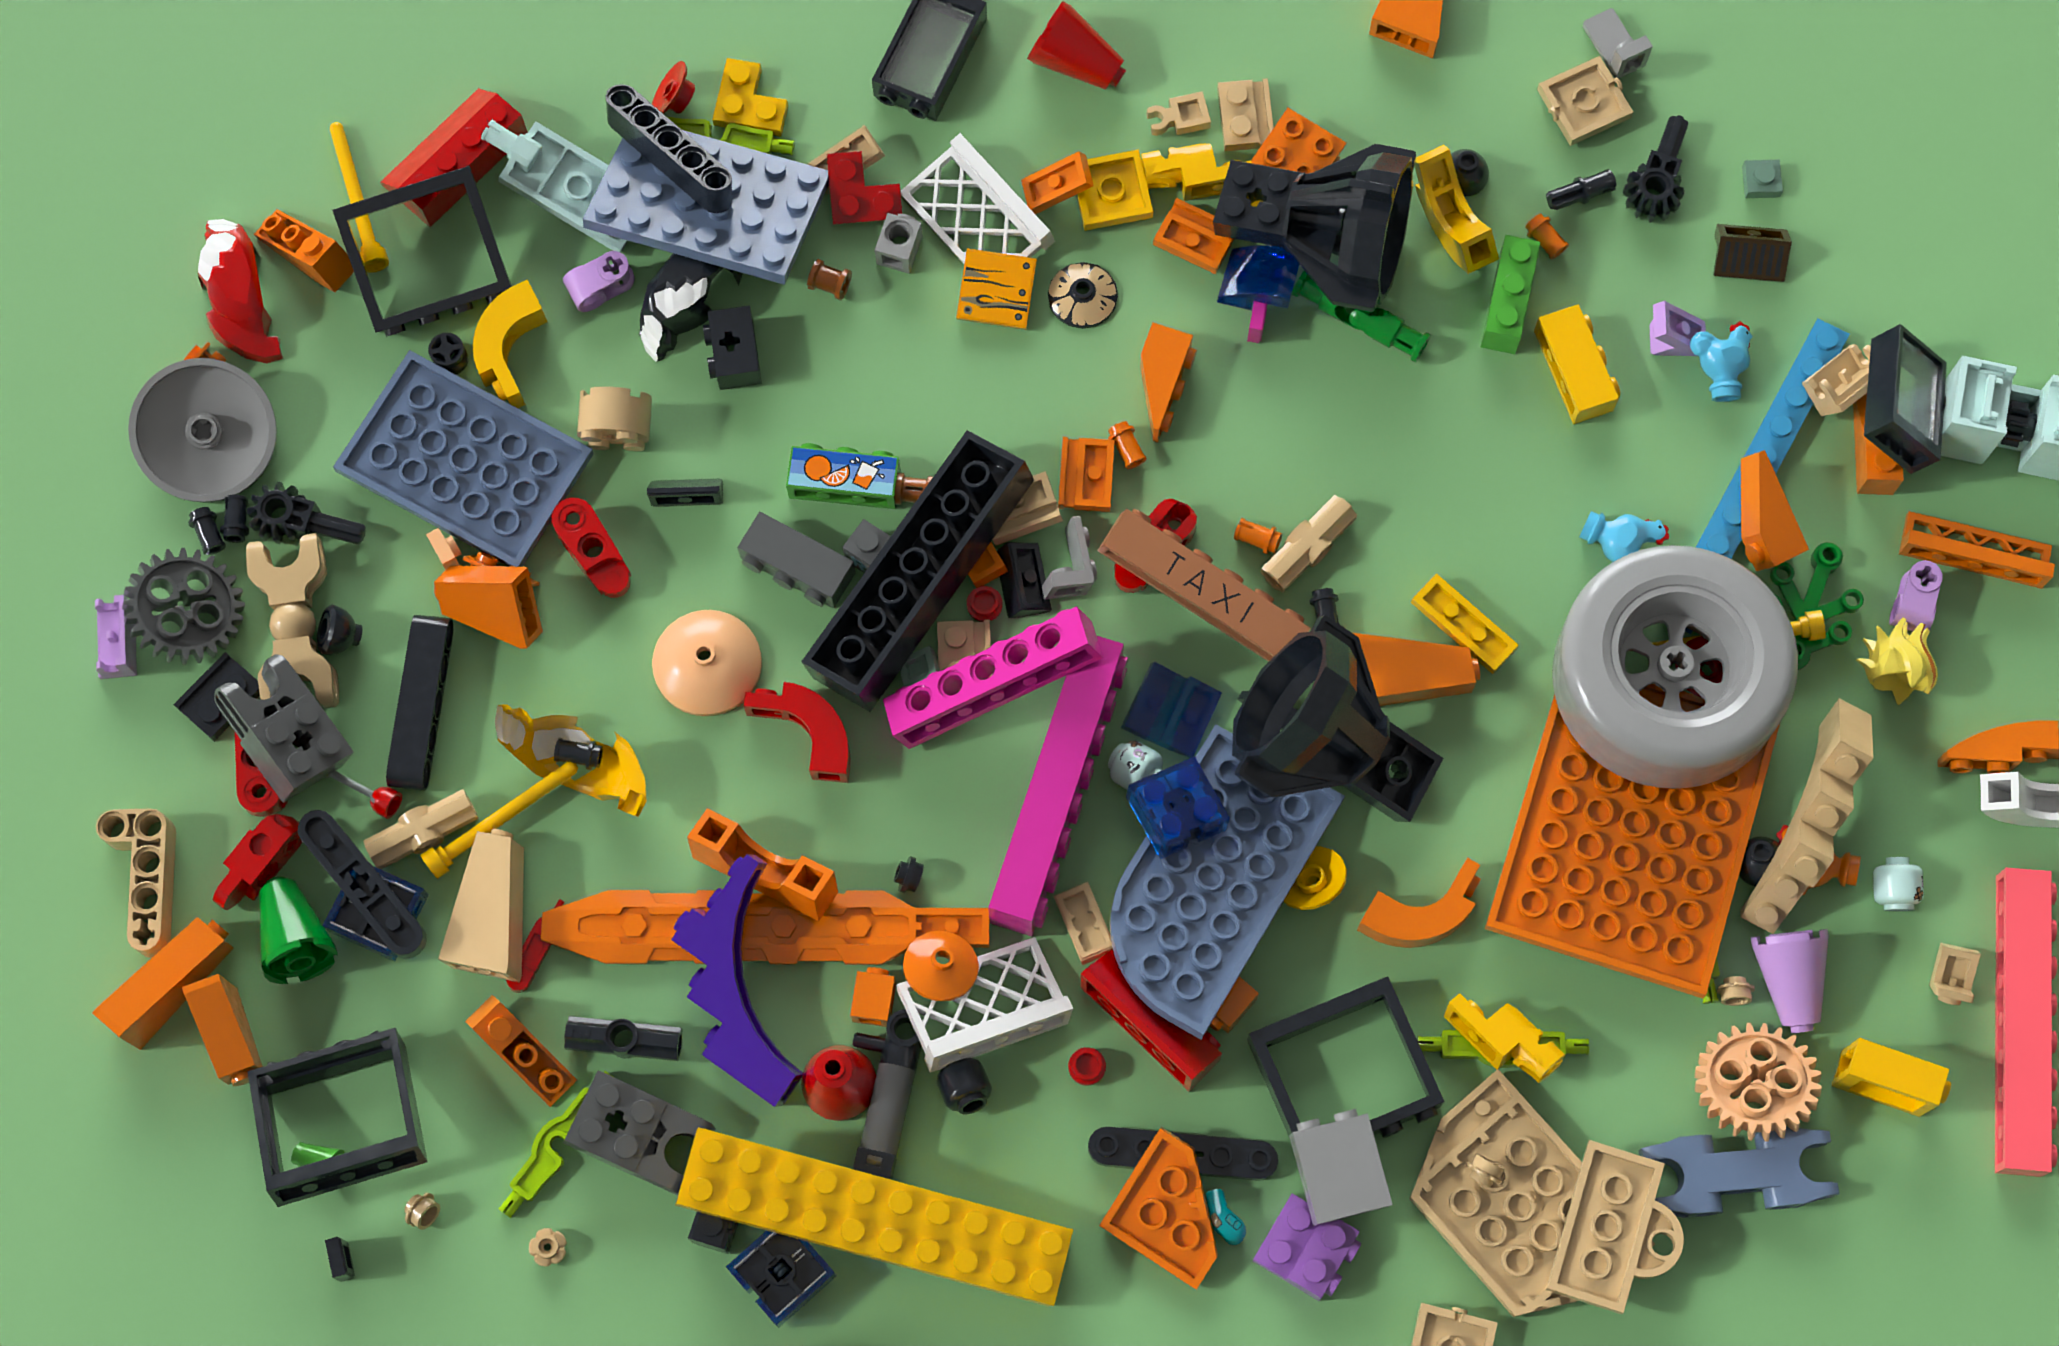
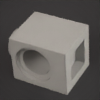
(898, 256)

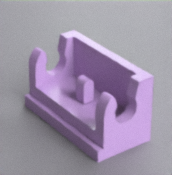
(115, 644)

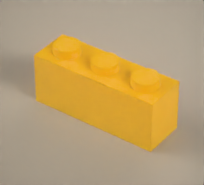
(1577, 363)

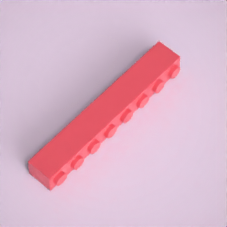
(2025, 1023)

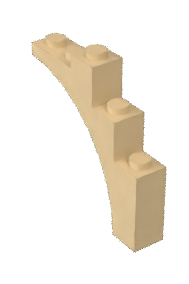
(1827, 801)

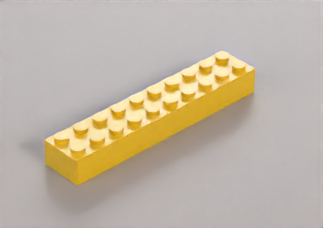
(874, 1217)

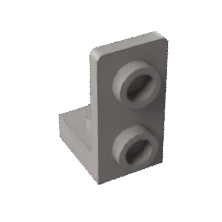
(1615, 44)
(1065, 581)

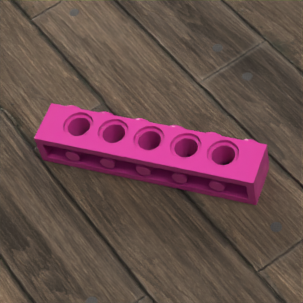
(1011, 679)

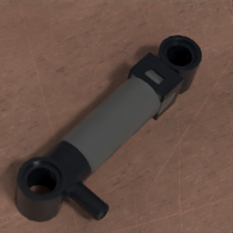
(888, 1098)

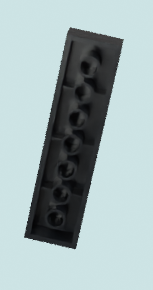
(918, 570)

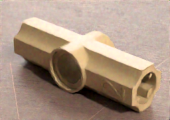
(1308, 543)
(420, 829)

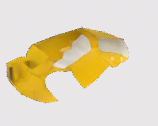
(534, 745)

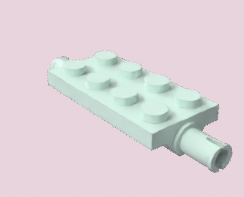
(551, 174)

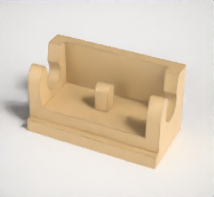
(1840, 381)

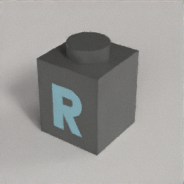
(865, 545)

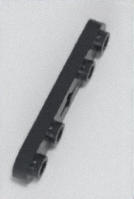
(384, 909)
(1221, 1158)

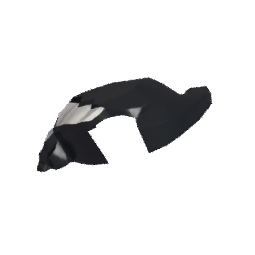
(676, 302)

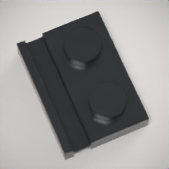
(199, 700)

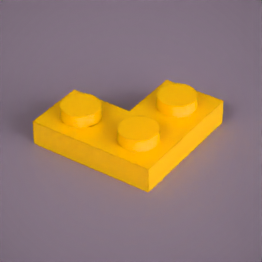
(741, 105)

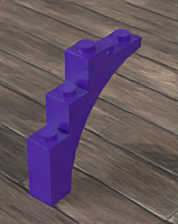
(720, 989)

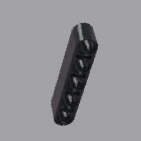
(669, 148)
(420, 702)

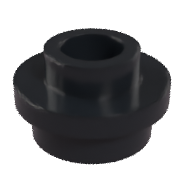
(908, 875)

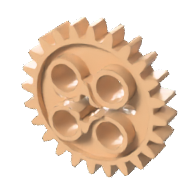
(1780, 1105)

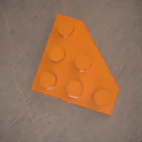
(1166, 1211)

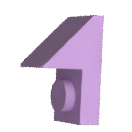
(1673, 330)

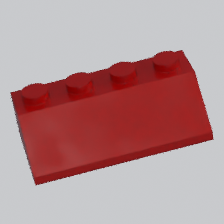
(452, 147)
(1173, 1048)

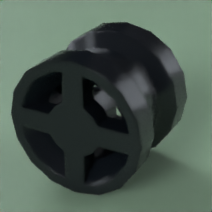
(443, 347)

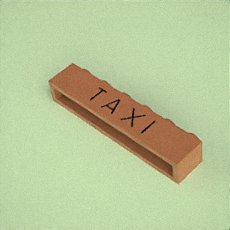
(1200, 585)

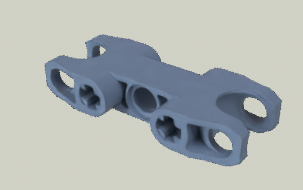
(1767, 1169)

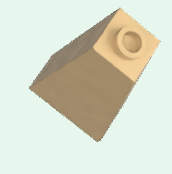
(488, 910)

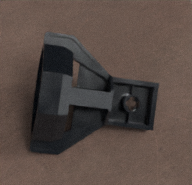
(1344, 209)
(1336, 732)

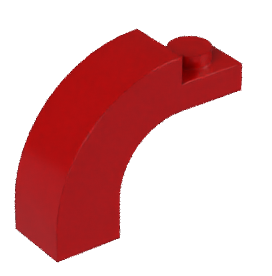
(801, 705)

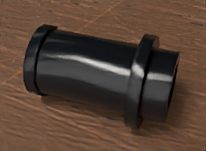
(235, 516)
(204, 523)
(1324, 603)
(578, 753)

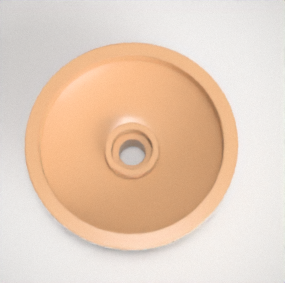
(711, 684)

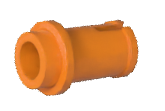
(1547, 236)
(1127, 444)
(1258, 536)

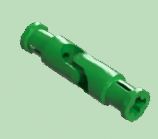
(1378, 325)

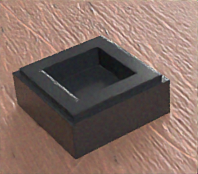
(339, 1259)

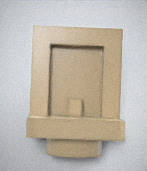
(1954, 974)

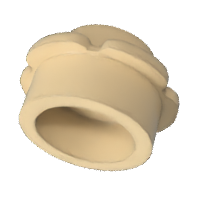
(1735, 991)
(1485, 1170)
(421, 1211)
(557, 1250)

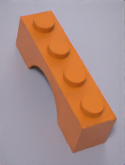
(795, 882)

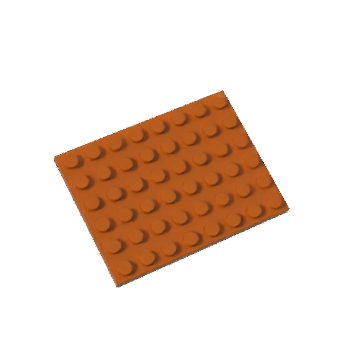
(1625, 866)

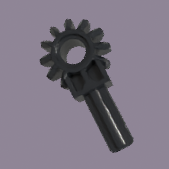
(1659, 174)
(300, 517)

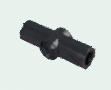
(599, 1036)

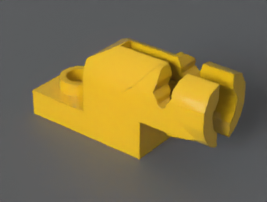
(1188, 165)
(1503, 1037)

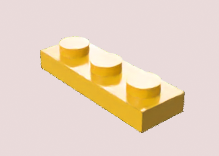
(1464, 623)

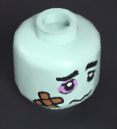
(1133, 762)
(1898, 884)

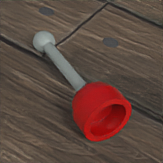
(383, 800)

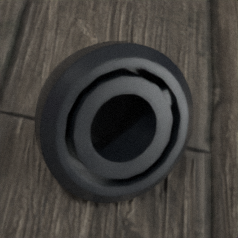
(1470, 170)
(337, 631)
(1757, 859)

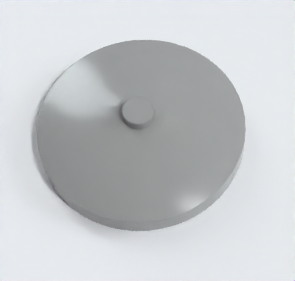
(202, 430)

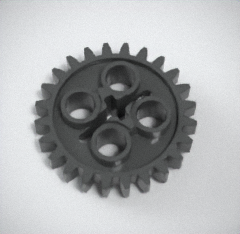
(173, 576)

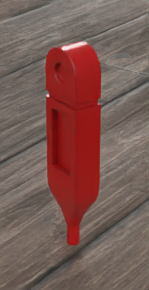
(532, 956)

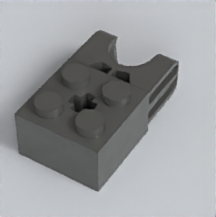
(277, 723)
(646, 1132)

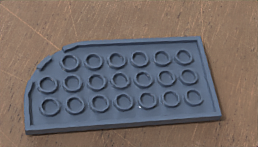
(1197, 915)

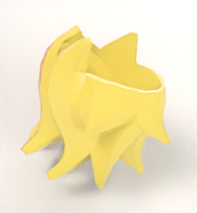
(1900, 661)

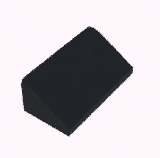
(685, 492)
(1023, 580)

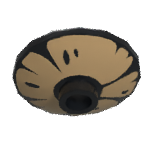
(1082, 309)

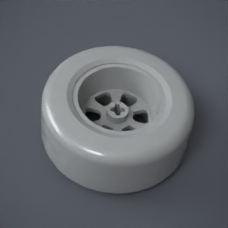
(1743, 632)

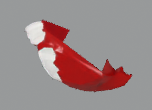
(234, 291)

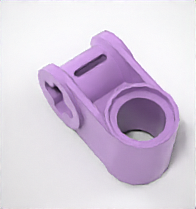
(595, 283)
(1916, 601)

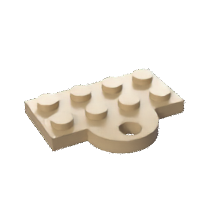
(1613, 1229)

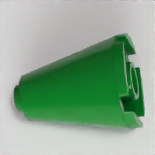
(291, 934)

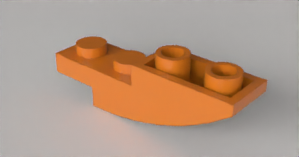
(2003, 747)

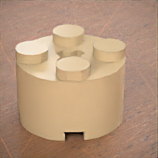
(614, 418)

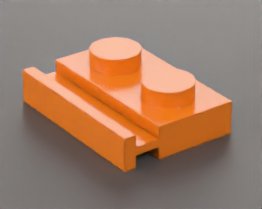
(1191, 236)
(1086, 474)

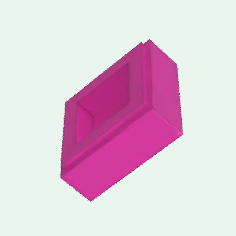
(1257, 322)

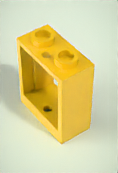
(1891, 1077)

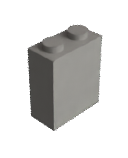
(1340, 1167)

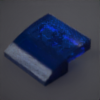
(1258, 275)
(1171, 710)

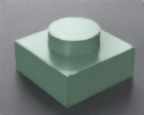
(1762, 178)
(919, 666)

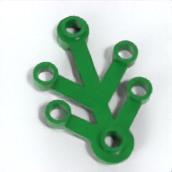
(1811, 600)

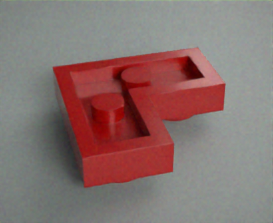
(851, 198)

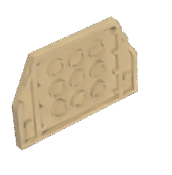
(1514, 1226)

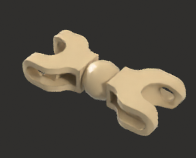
(292, 620)

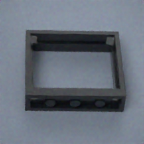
(427, 313)
(1331, 1010)
(350, 1167)

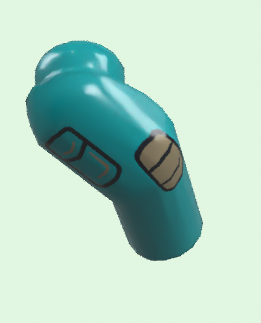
(1223, 1219)

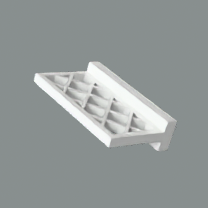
(992, 187)
(1004, 1028)

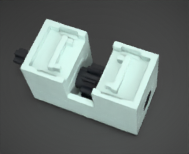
(1990, 412)

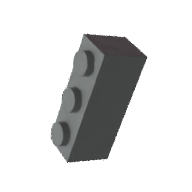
(796, 561)

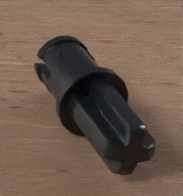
(1581, 190)

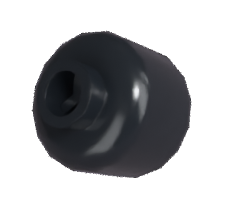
(964, 1086)

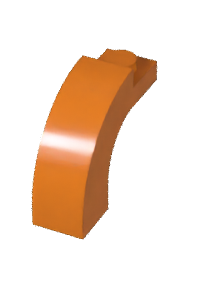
(1421, 926)

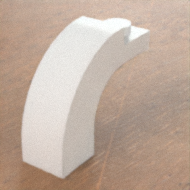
(2019, 801)

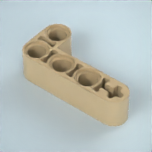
(144, 884)

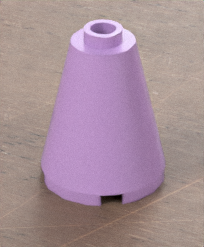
(1794, 975)

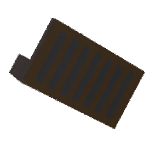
(1751, 252)

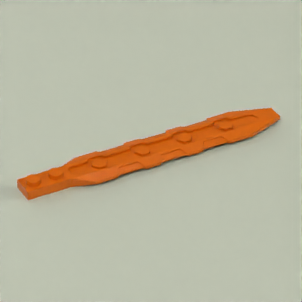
(855, 928)

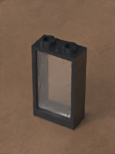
(928, 54)
(1905, 399)

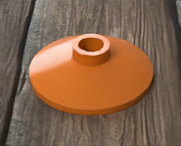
(939, 980)

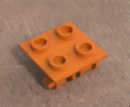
(1298, 145)

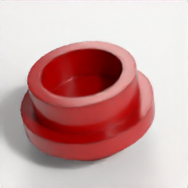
(984, 603)
(1087, 1066)

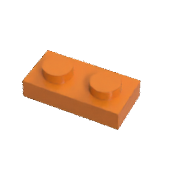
(1057, 182)

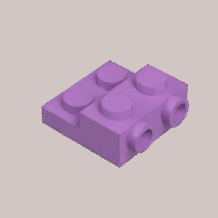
(1307, 1253)

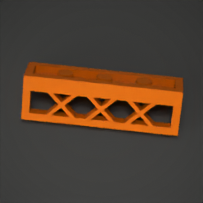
(1972, 555)

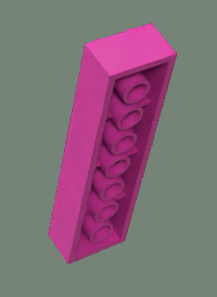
(1055, 790)

